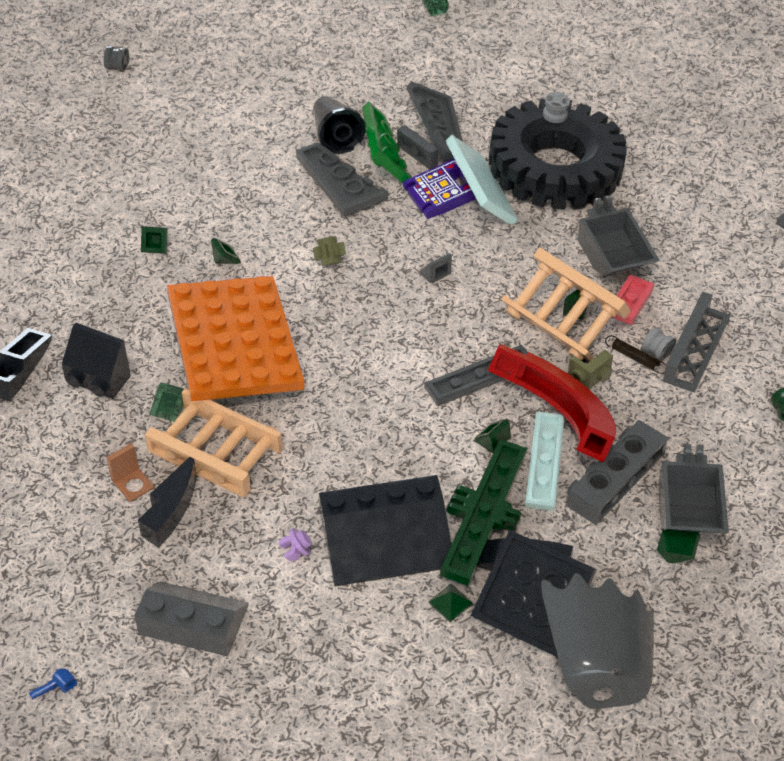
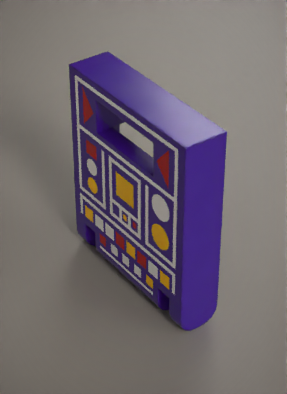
(437, 190)

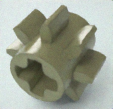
(329, 251)

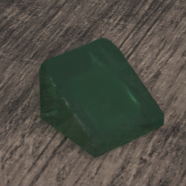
(167, 402)

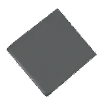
(437, 269)

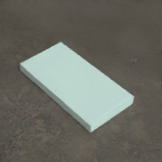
(481, 180)

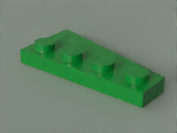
(381, 144)

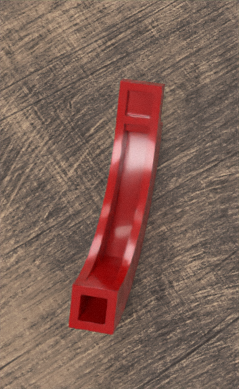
(565, 393)

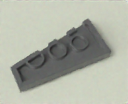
(437, 115)
(339, 181)

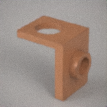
(123, 468)

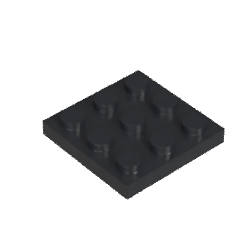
(514, 593)

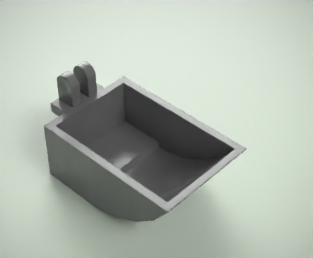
(613, 239)
(692, 494)

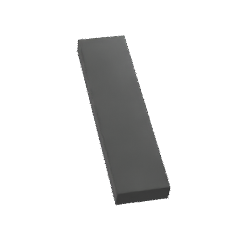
(464, 381)

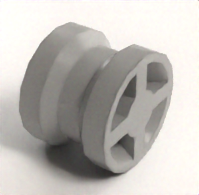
(556, 107)
(658, 344)

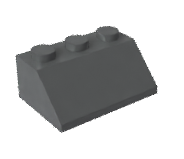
(190, 617)

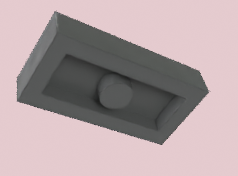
(417, 147)

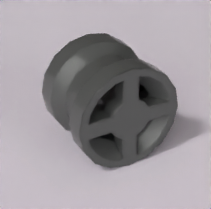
(116, 58)

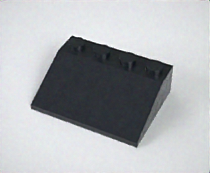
(385, 529)

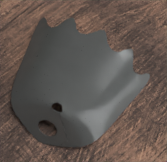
(600, 632)

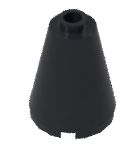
(338, 125)

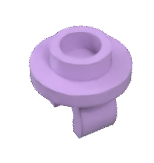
(300, 544)

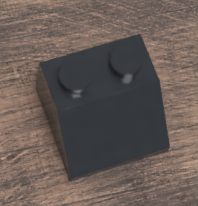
(95, 361)

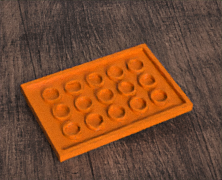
(234, 338)

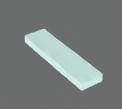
(545, 461)

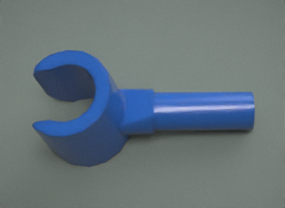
(61, 678)

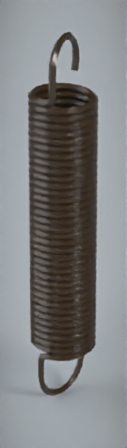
(635, 354)

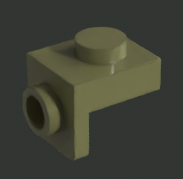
(593, 372)

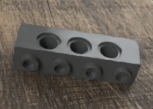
(623, 467)

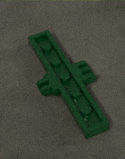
(483, 512)

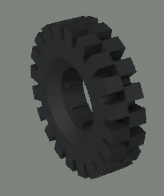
(588, 137)

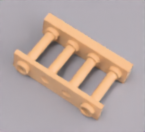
(568, 279)
(212, 465)

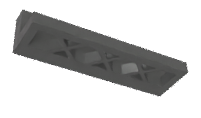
(688, 338)

